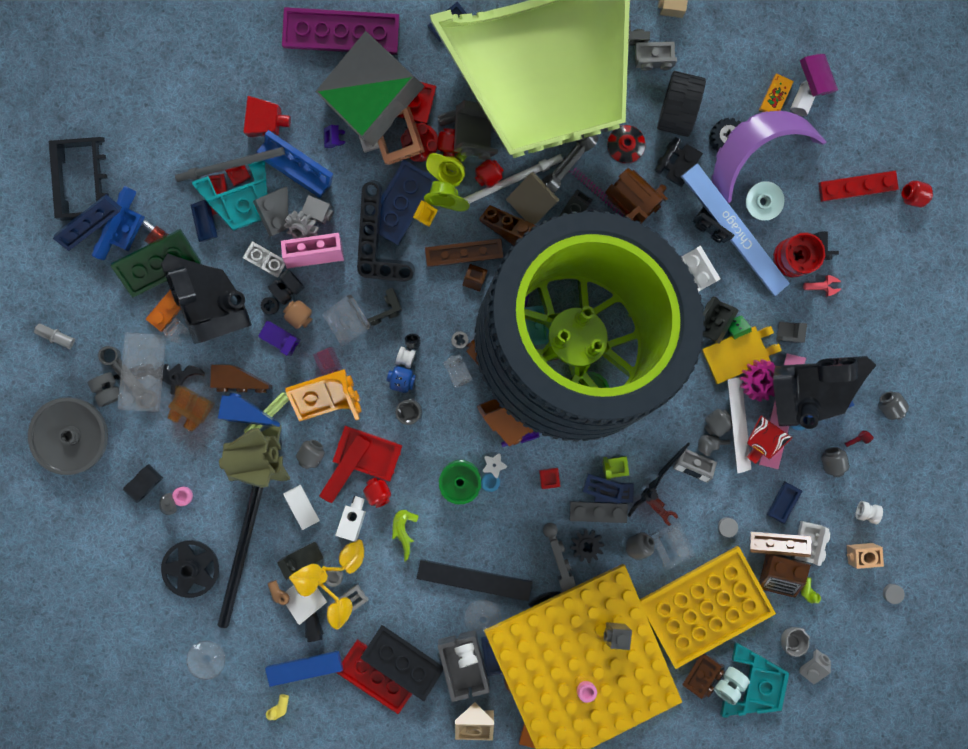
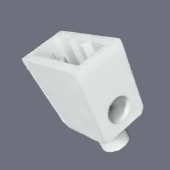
(350, 529)

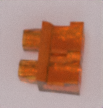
(190, 405)

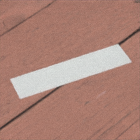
(739, 424)

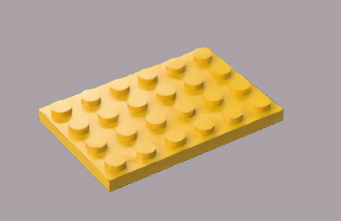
(707, 607)

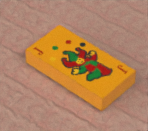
(776, 94)

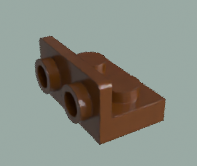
(703, 676)

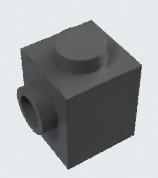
(617, 636)

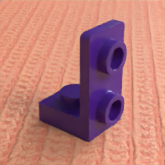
(279, 338)

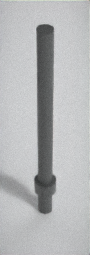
(195, 173)

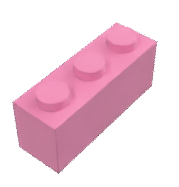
(312, 250)

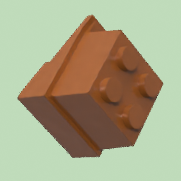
(502, 423)

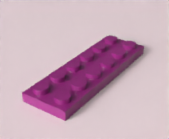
(337, 29)

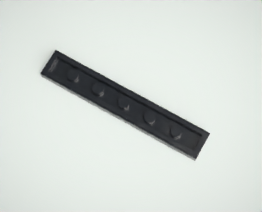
(474, 580)

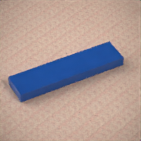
(304, 668)

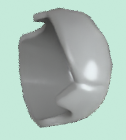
(795, 641)

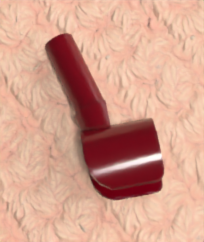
(864, 435)

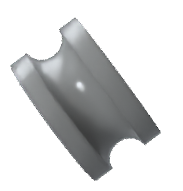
(454, 341)

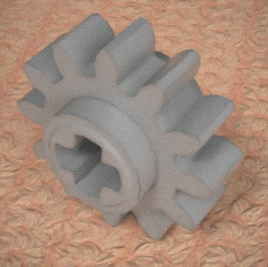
(300, 225)

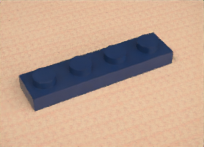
(87, 222)

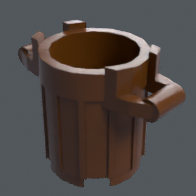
(635, 196)

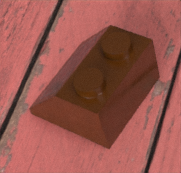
(783, 575)

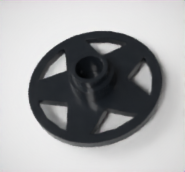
(190, 568)

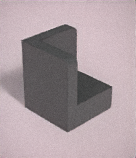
(791, 332)

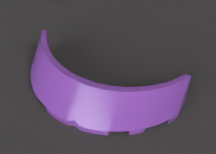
(749, 137)

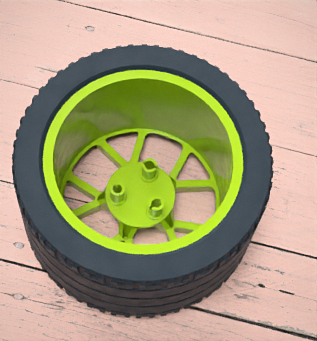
(640, 274)

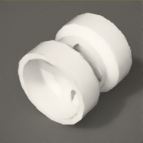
(868, 512)
(466, 655)

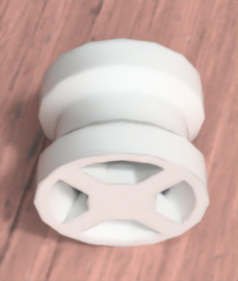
(405, 357)

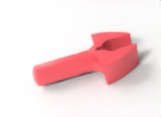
(823, 285)

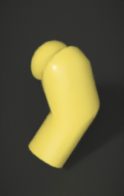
(278, 710)

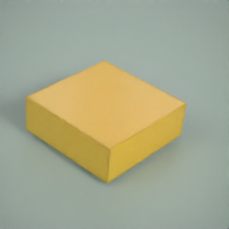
(425, 213)

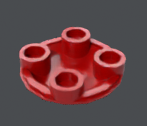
(428, 138)

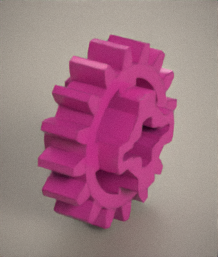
(753, 375)

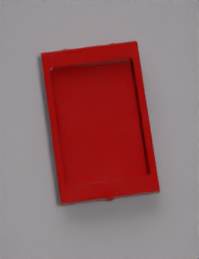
(378, 458)

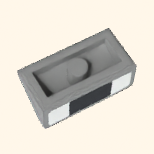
(696, 466)

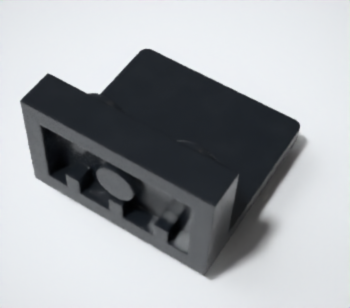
(705, 222)

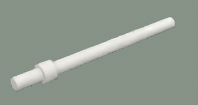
(543, 166)

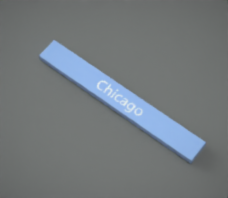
(743, 239)

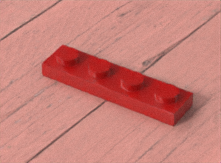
(858, 186)

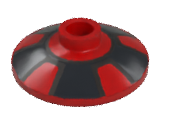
(619, 150)

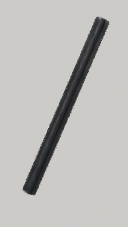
(240, 556)

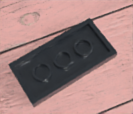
(402, 663)

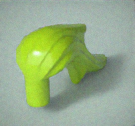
(399, 531)

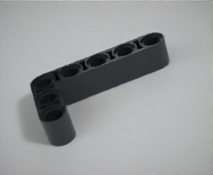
(373, 239)

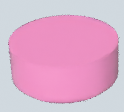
(182, 496)
(586, 691)

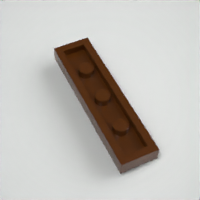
(464, 252)

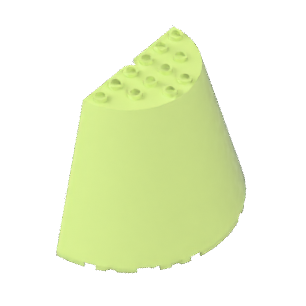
(543, 68)

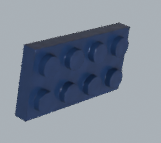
(402, 200)

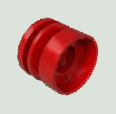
(808, 251)

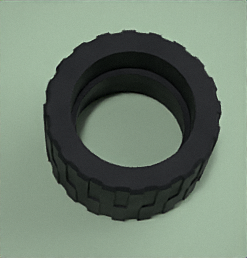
(681, 103)

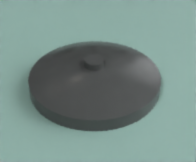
(67, 436)

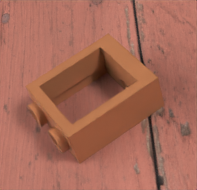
(407, 152)

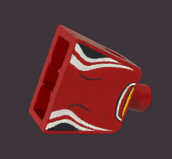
(766, 440)

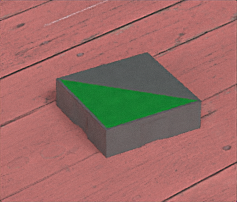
(369, 89)

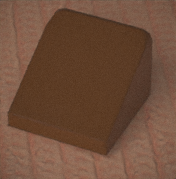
(474, 277)

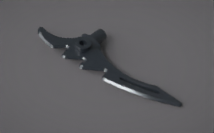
(176, 376)
(651, 492)

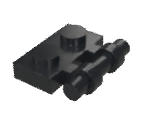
(686, 159)

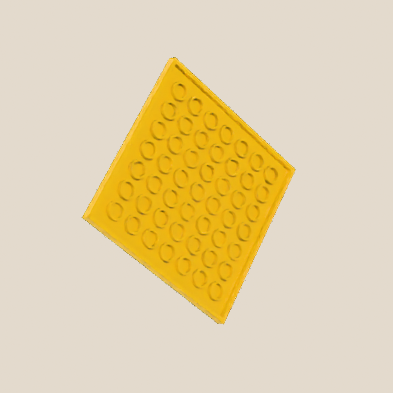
(563, 644)

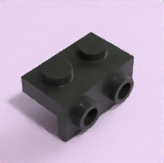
(717, 319)

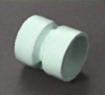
(732, 680)

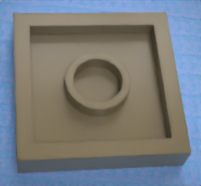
(532, 199)

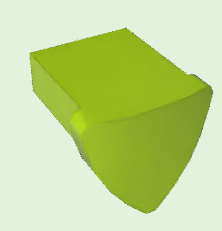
(615, 467)

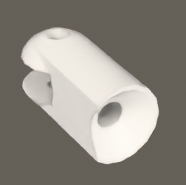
(803, 100)

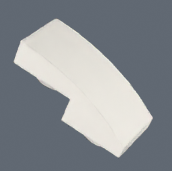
(264, 259)
(301, 507)

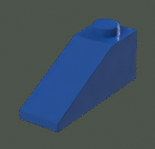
(237, 409)

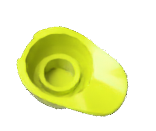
(440, 168)

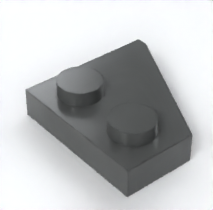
(273, 210)

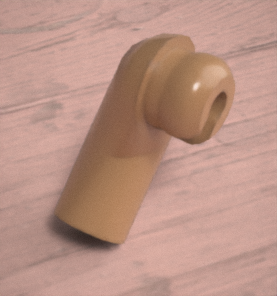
(278, 595)

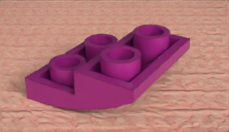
(818, 74)

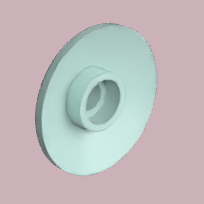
(774, 201)

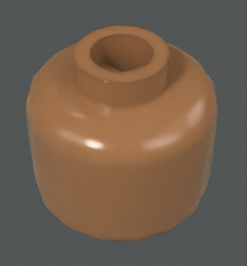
(297, 314)

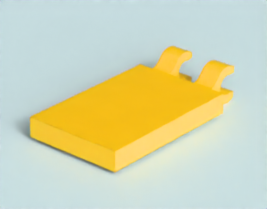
(733, 355)

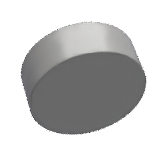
(727, 527)
(334, 578)
(893, 593)

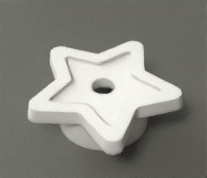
(495, 460)

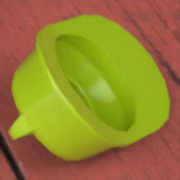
(446, 196)

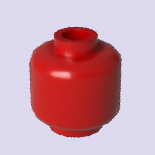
(446, 142)
(488, 173)
(917, 193)
(377, 492)

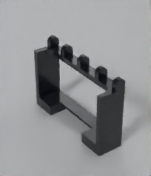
(57, 158)

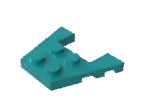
(236, 205)
(766, 685)

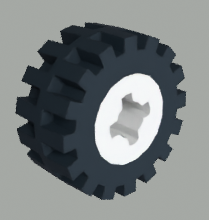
(719, 132)

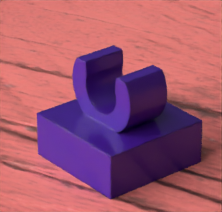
(331, 136)

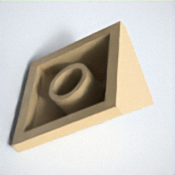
(475, 724)

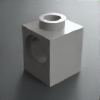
(317, 209)

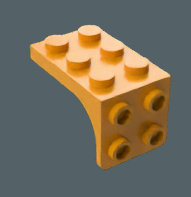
(324, 396)

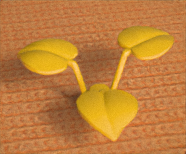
(311, 576)

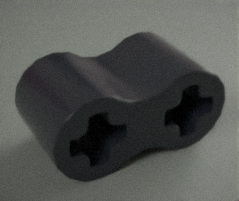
(142, 483)

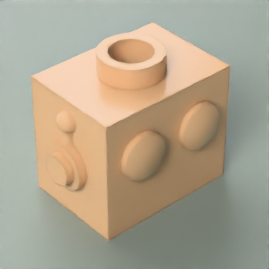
(865, 555)

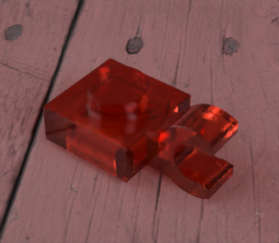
(657, 505)

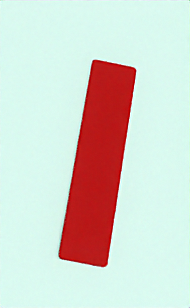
(344, 469)

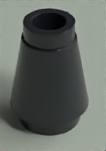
(313, 628)

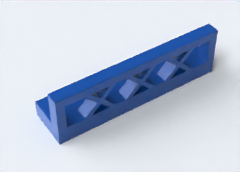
(294, 166)

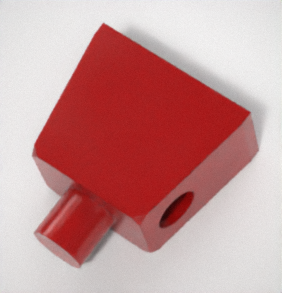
(262, 117)

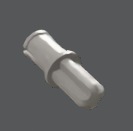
(54, 336)

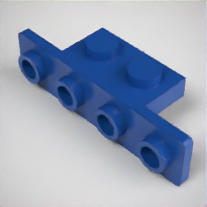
(121, 228)

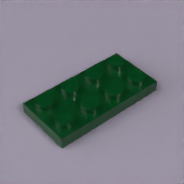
(143, 267)

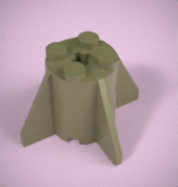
(254, 458)

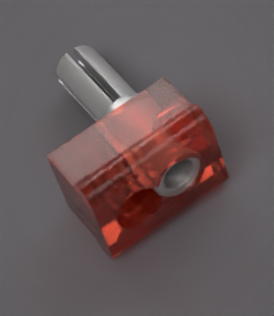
(155, 233)

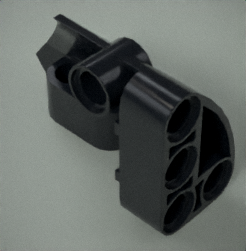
(205, 299)
(818, 389)

